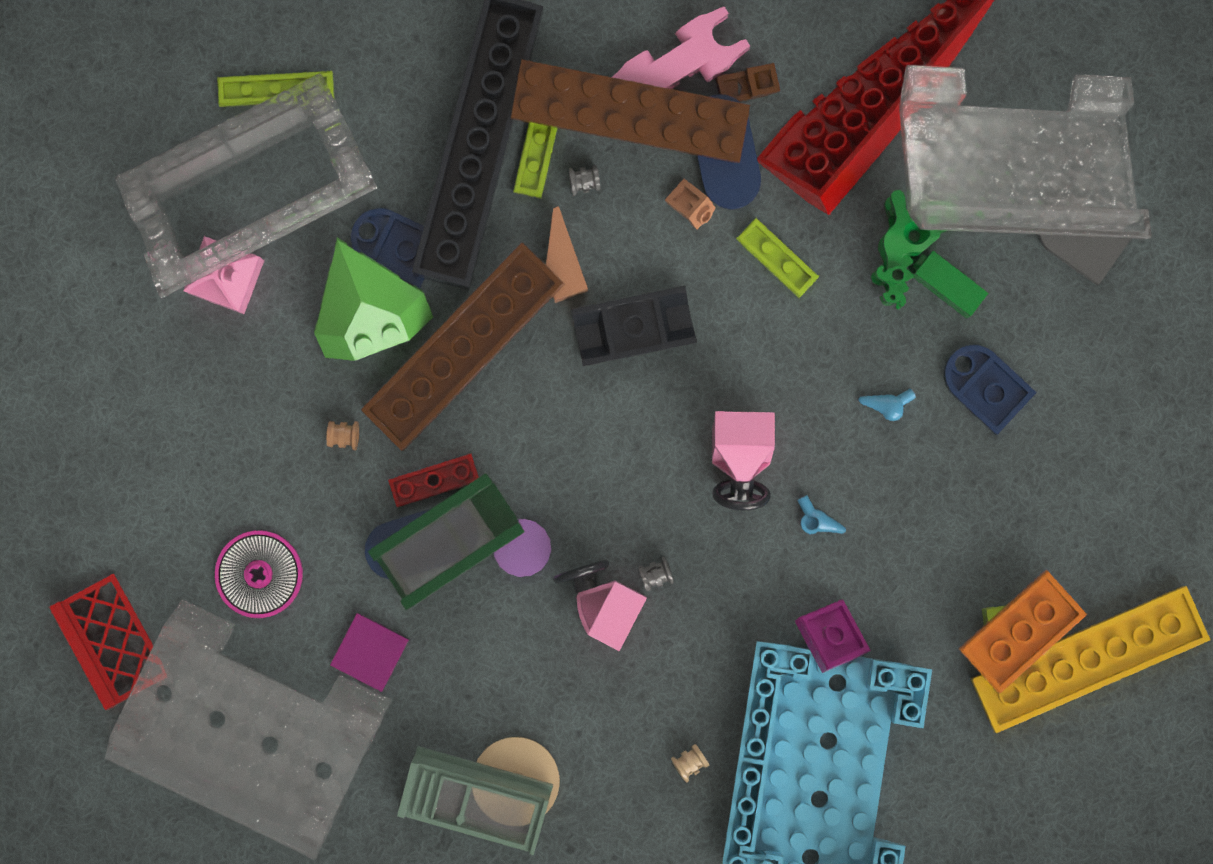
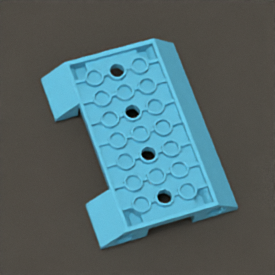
(786, 764)

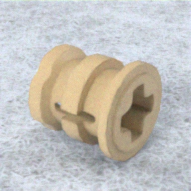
(690, 762)

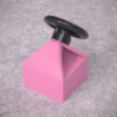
(742, 449)
(604, 609)

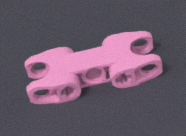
(695, 54)

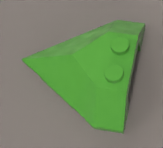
(366, 307)

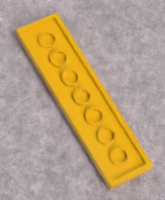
(1097, 658)

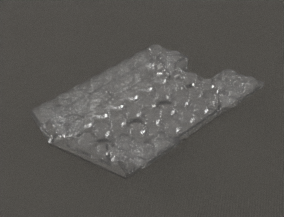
(227, 764)

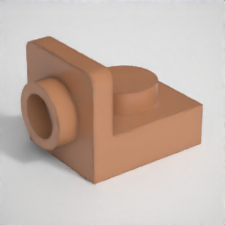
(691, 203)

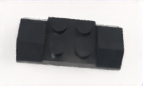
(633, 326)

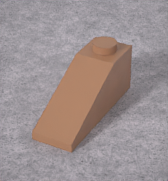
(563, 260)

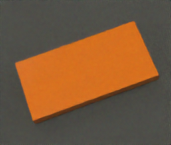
(1022, 631)

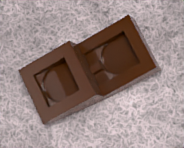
(754, 83)

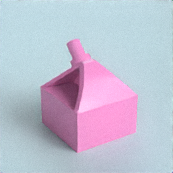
(229, 285)

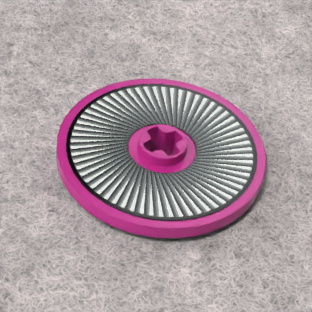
(280, 565)

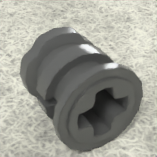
(584, 179)
(656, 574)

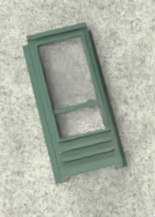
(475, 799)

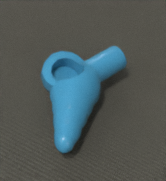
(889, 405)
(817, 520)

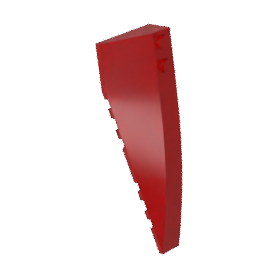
(849, 129)

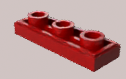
(416, 485)

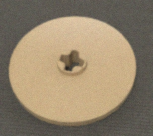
(524, 758)

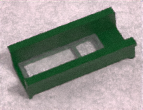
(447, 541)

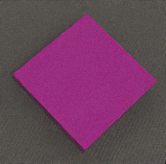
(832, 635)
(369, 652)

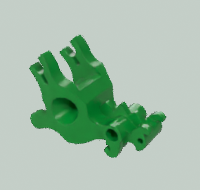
(897, 249)

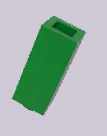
(949, 284)

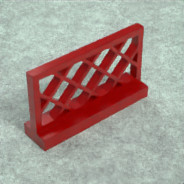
(83, 648)

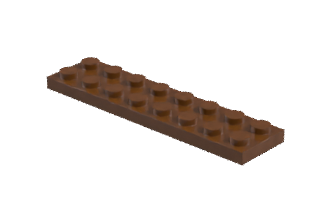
(630, 111)
(462, 346)

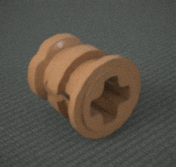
(343, 434)

